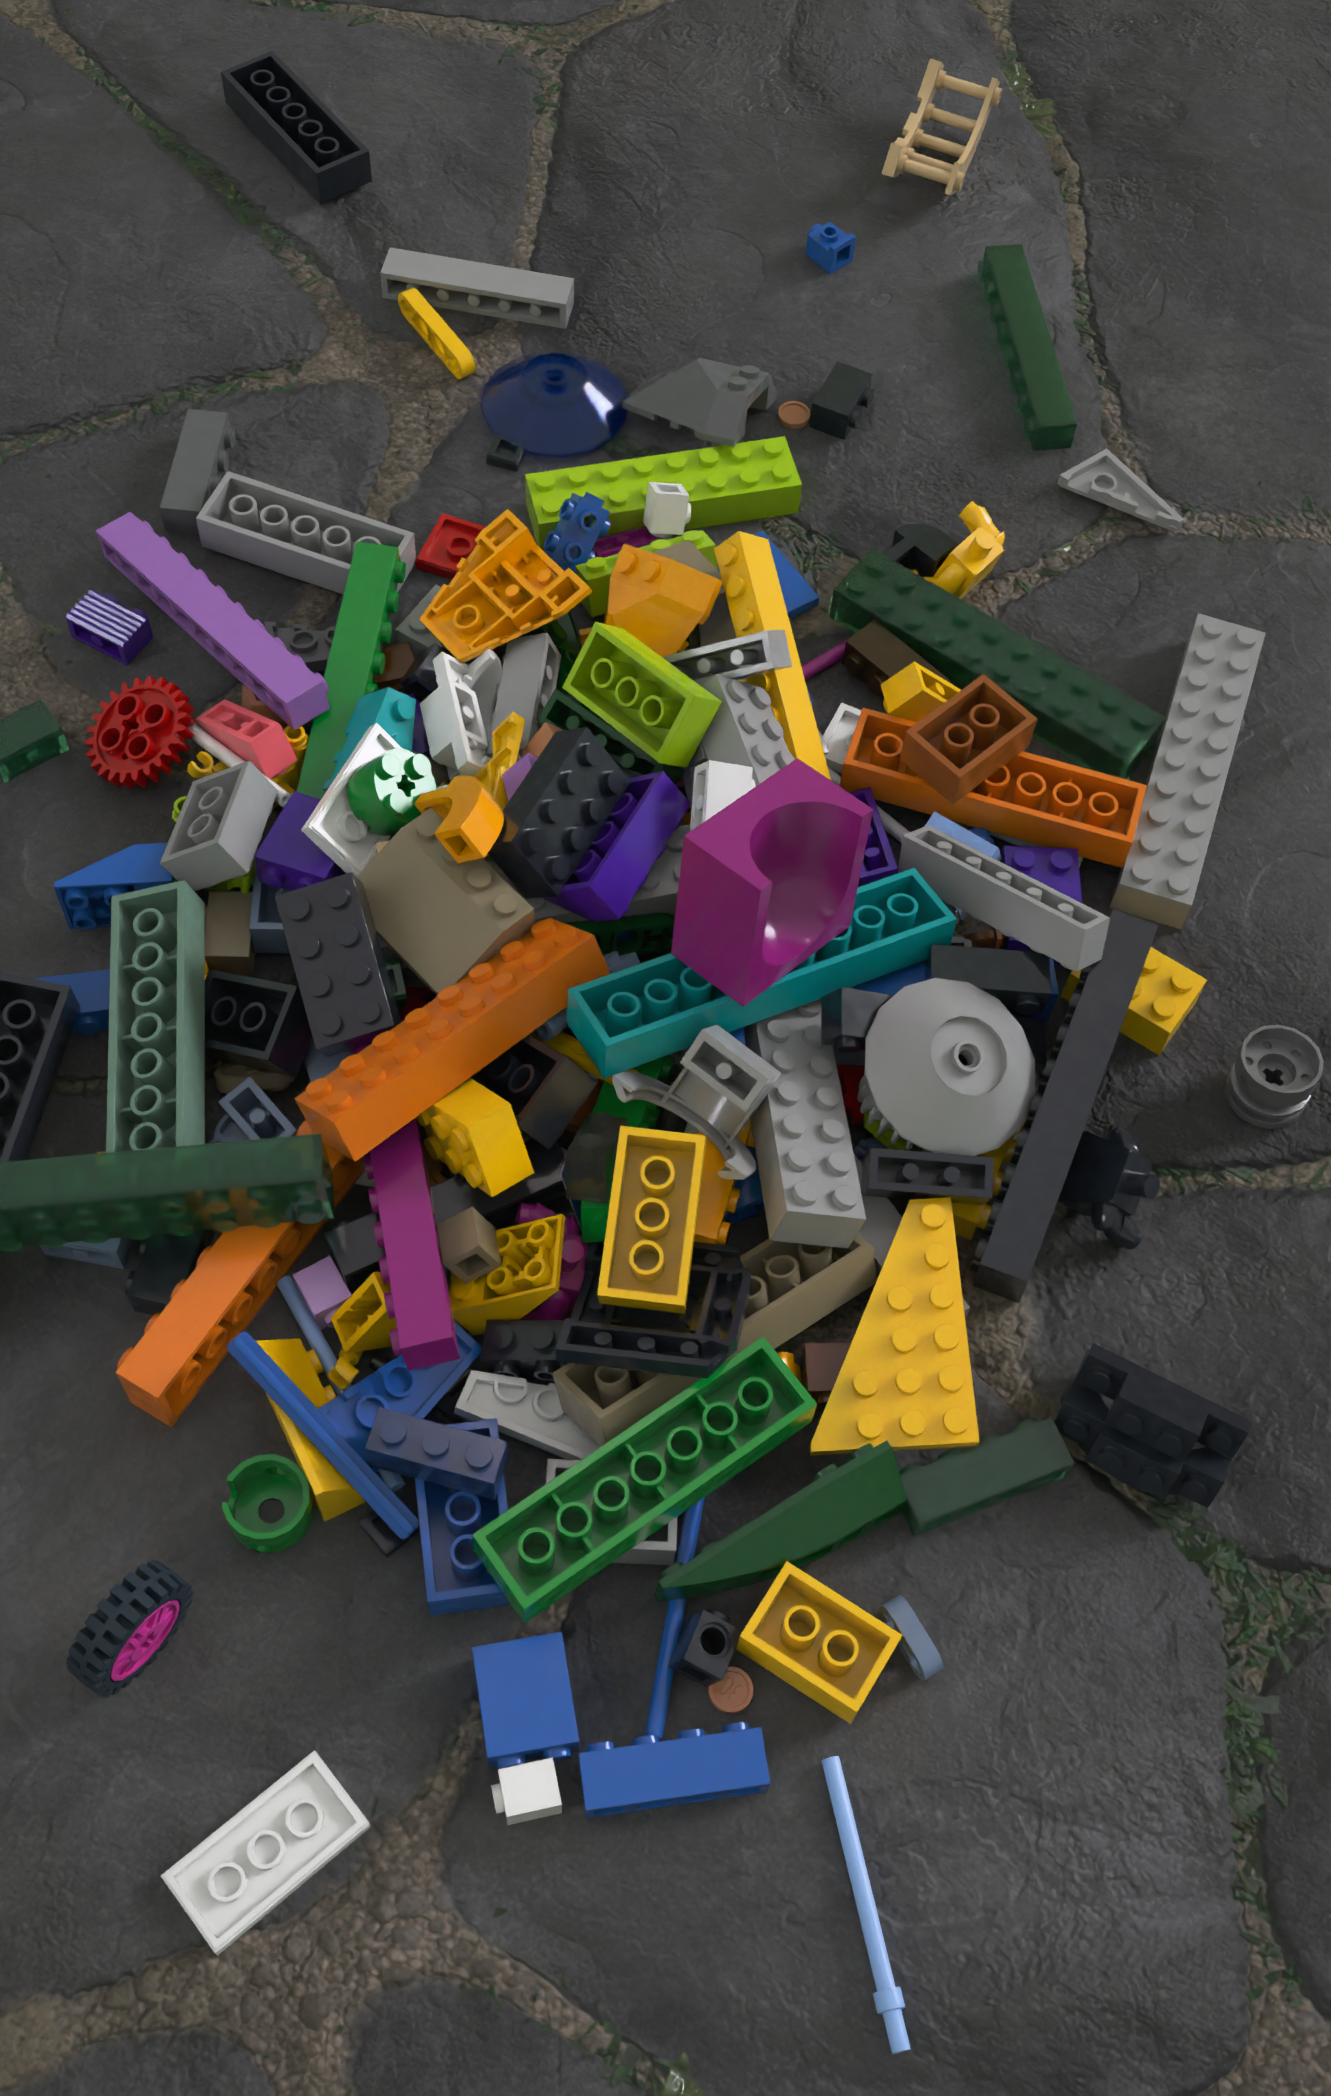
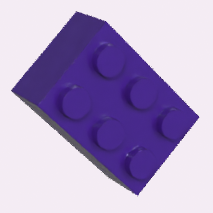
(1050, 866)

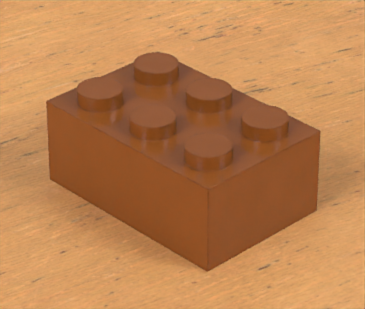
(968, 738)

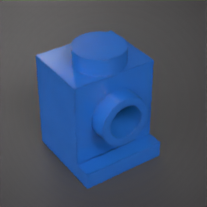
(830, 247)

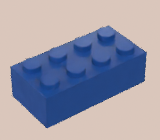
(447, 1520)

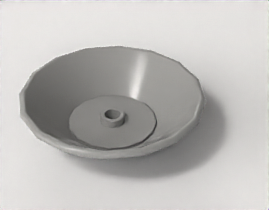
(924, 1085)

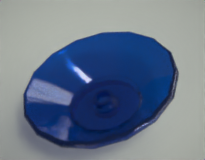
(554, 403)

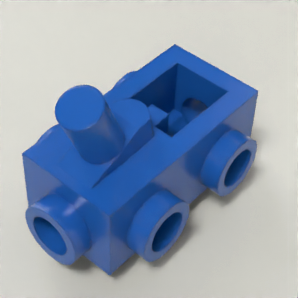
(572, 540)

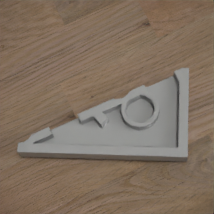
(1115, 485)

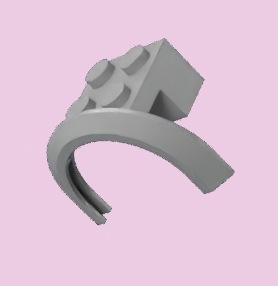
(713, 1093)

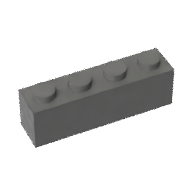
(196, 468)

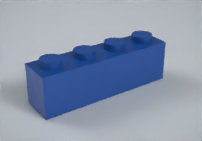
(673, 1771)

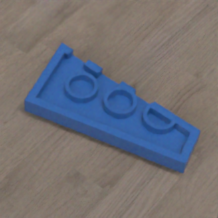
(398, 1390)

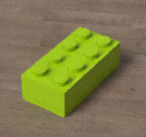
(641, 695)

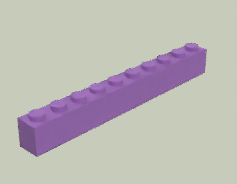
(214, 620)

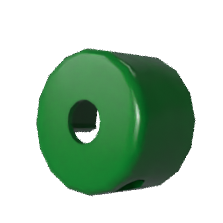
(257, 1482)

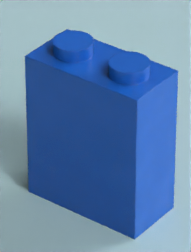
(525, 1700)

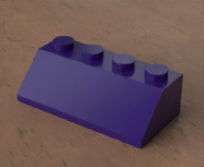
(624, 849)

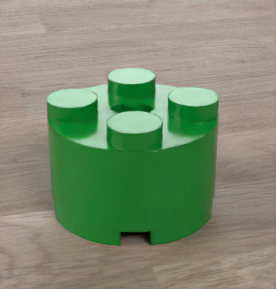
(388, 787)

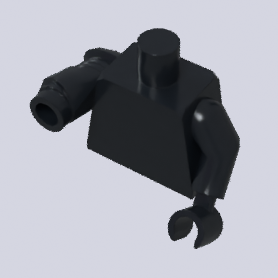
(1108, 1183)

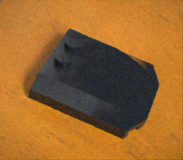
(661, 1340)

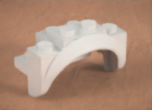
(461, 711)

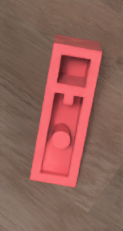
(249, 737)

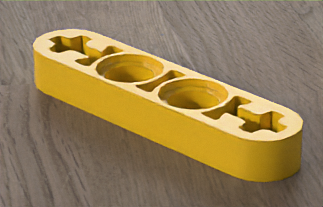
(436, 333)

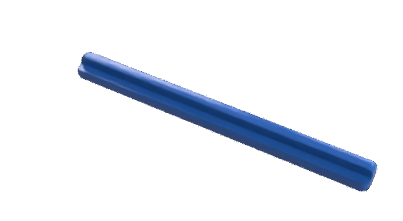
(323, 1435)

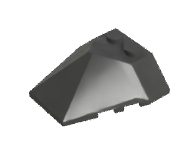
(705, 398)

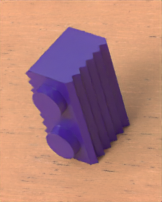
(109, 626)

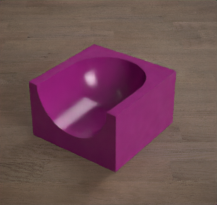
(769, 880)

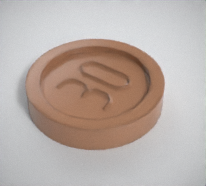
(793, 415)
(733, 1692)

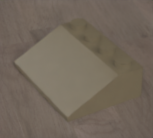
(440, 911)

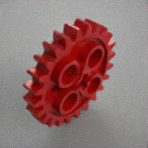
(140, 732)

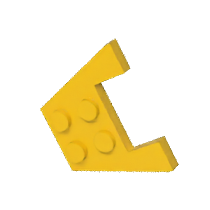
(505, 745)

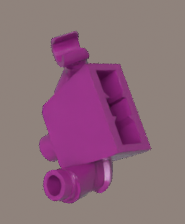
(572, 1265)

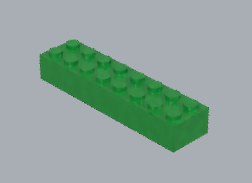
(643, 1479)

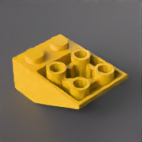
(526, 1279)

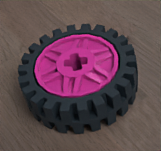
(129, 1628)

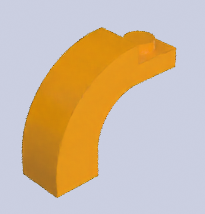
(469, 817)

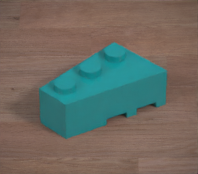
(390, 710)

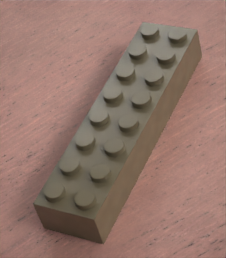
(789, 1292)

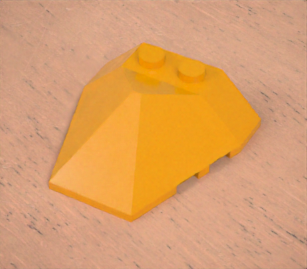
(501, 592)
(658, 599)

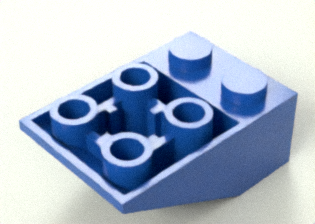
(88, 892)

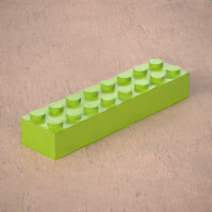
(722, 485)

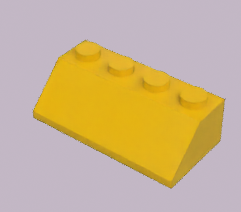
(328, 1486)

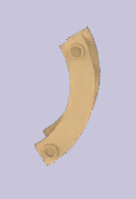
(901, 154)

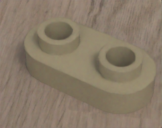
(231, 1075)

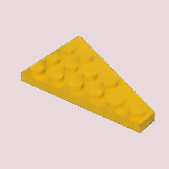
(910, 1354)

